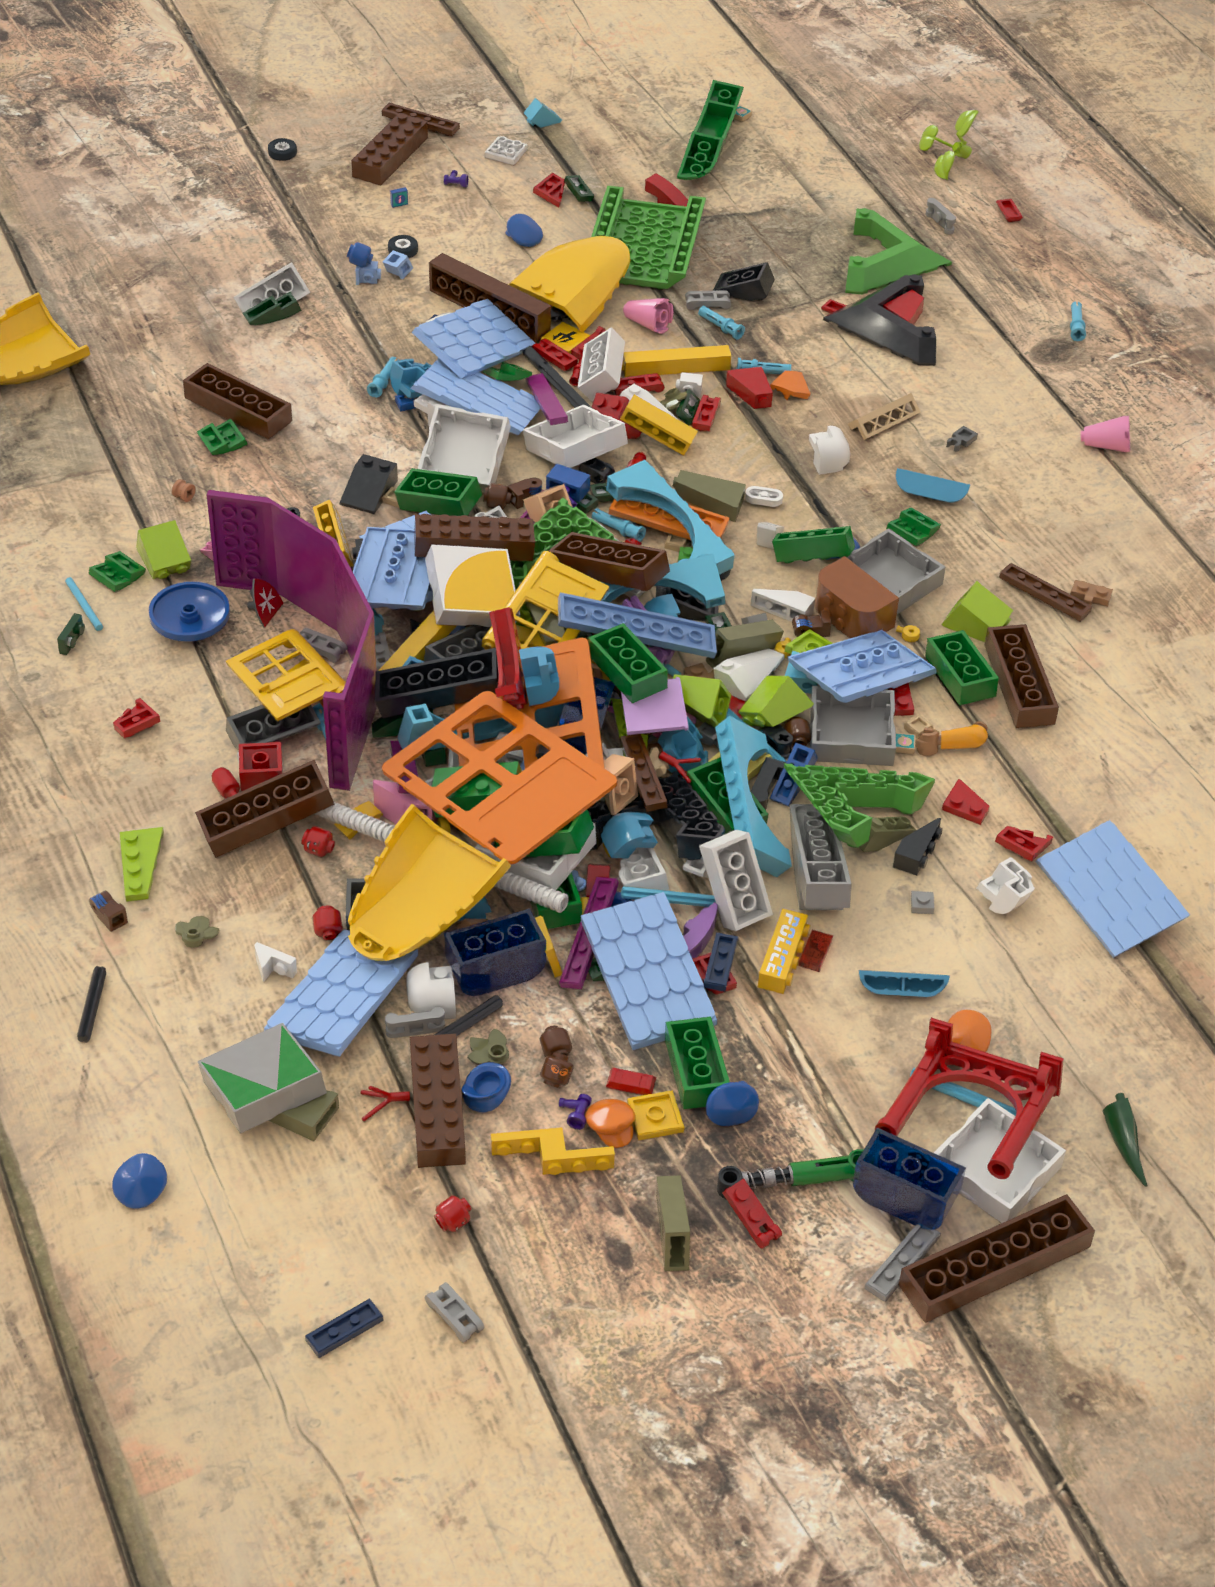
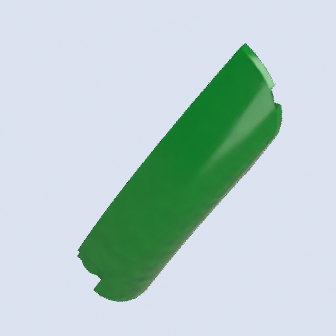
(710, 131)

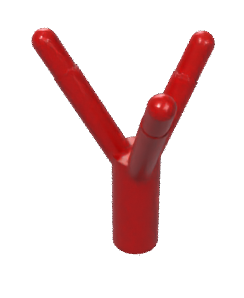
(675, 763)
(390, 1097)

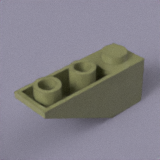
(886, 832)

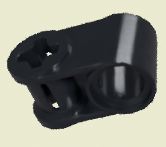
(597, 470)
(778, 739)

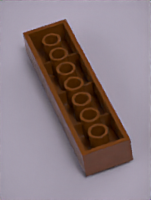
(468, 285)
(996, 1258)

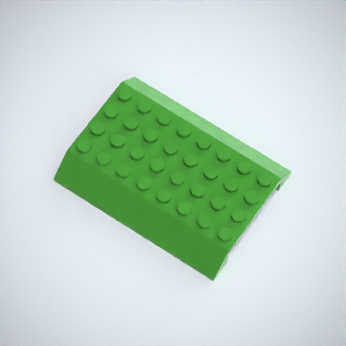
(656, 234)

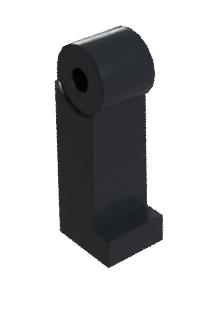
(766, 779)

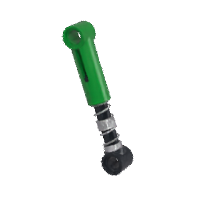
(795, 1173)

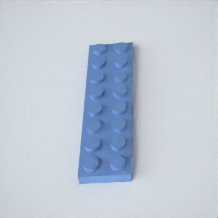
(647, 626)

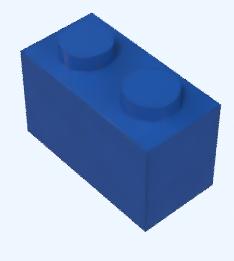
(576, 481)

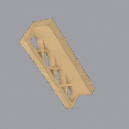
(881, 412)

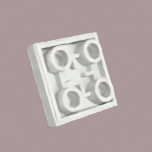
(506, 150)

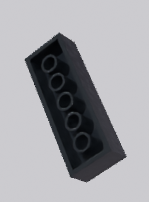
(436, 682)

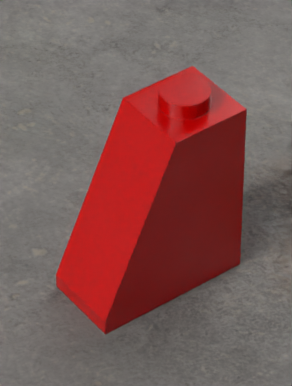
(907, 306)
(750, 386)

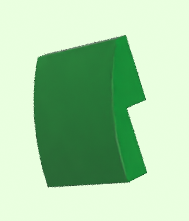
(508, 372)
(222, 438)
(914, 526)
(117, 571)

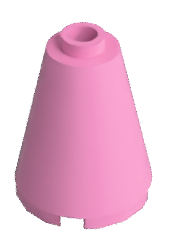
(650, 313)
(1108, 434)

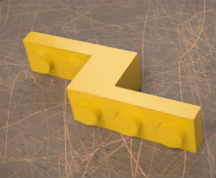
(552, 1151)

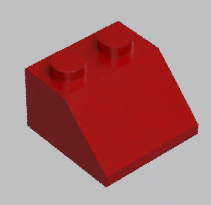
(259, 763)

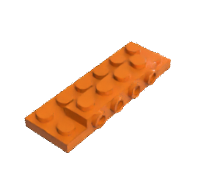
(661, 520)

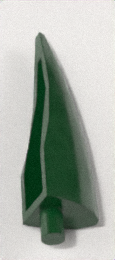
(1124, 1133)

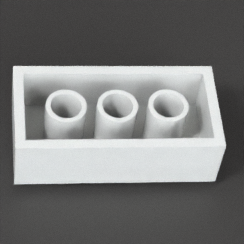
(601, 364)
(736, 880)

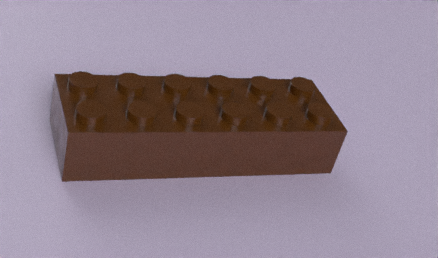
(389, 149)
(238, 400)
(481, 532)
(613, 560)
(1021, 676)
(264, 808)
(437, 1101)

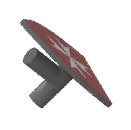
(265, 600)

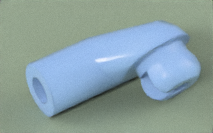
(579, 882)

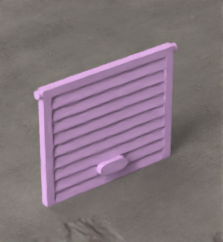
(657, 712)

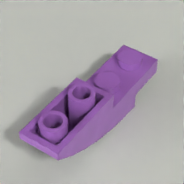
(700, 930)

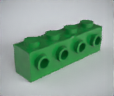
(813, 544)

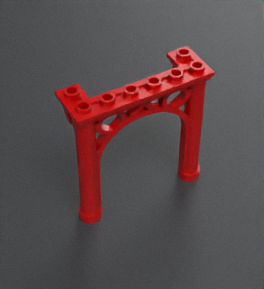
(985, 1070)

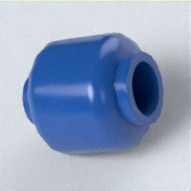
(360, 254)

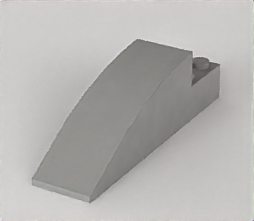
(818, 861)

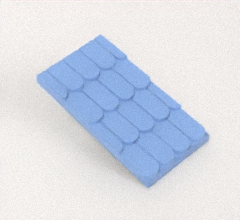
(473, 338)
(478, 395)
(390, 571)
(862, 666)
(1112, 888)
(646, 967)
(338, 996)

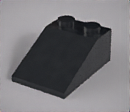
(747, 283)
(369, 483)
(689, 606)

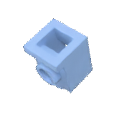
(398, 264)
(368, 274)

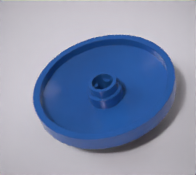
(189, 611)

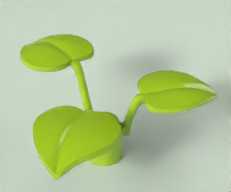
(959, 149)

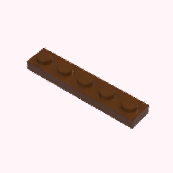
(435, 123)
(1045, 592)
(646, 777)

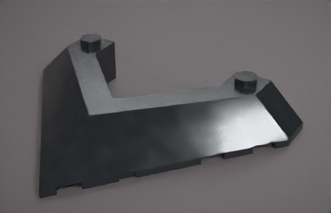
(883, 328)
(684, 817)

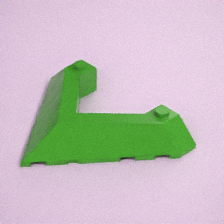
(900, 258)
(552, 529)
(840, 788)

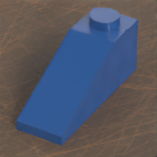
(786, 787)

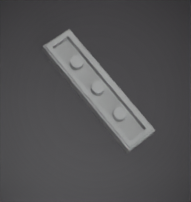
(910, 1250)

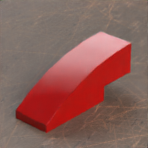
(664, 191)

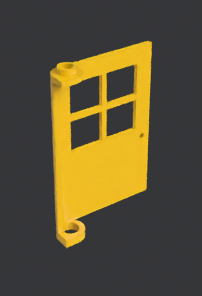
(542, 589)
(294, 689)

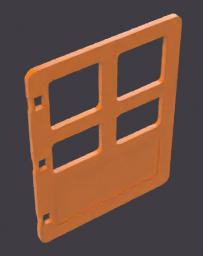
(575, 683)
(528, 804)

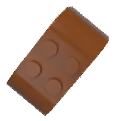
(855, 599)

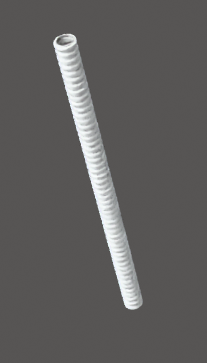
(509, 882)

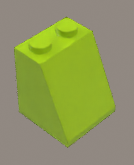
(163, 550)
(977, 612)
(705, 698)
(774, 702)

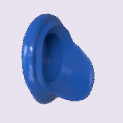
(524, 230)
(486, 1087)
(732, 1104)
(139, 1181)

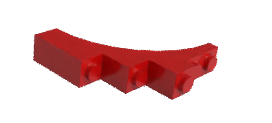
(510, 670)

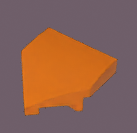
(791, 384)

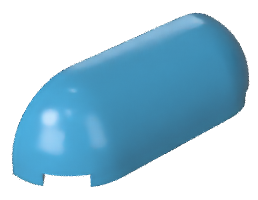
(931, 486)
(903, 983)

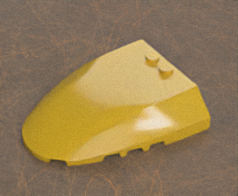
(577, 276)
(34, 343)
(418, 888)

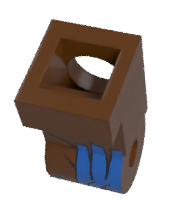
(523, 490)
(818, 623)
(107, 908)

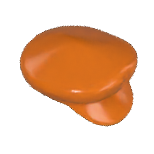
(971, 1029)
(611, 1121)

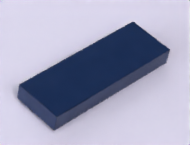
(720, 962)
(344, 1328)

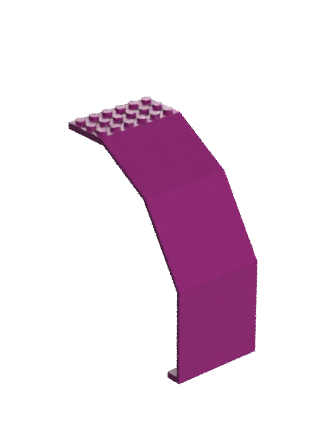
(307, 567)

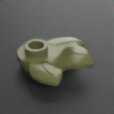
(673, 398)
(196, 931)
(486, 1049)

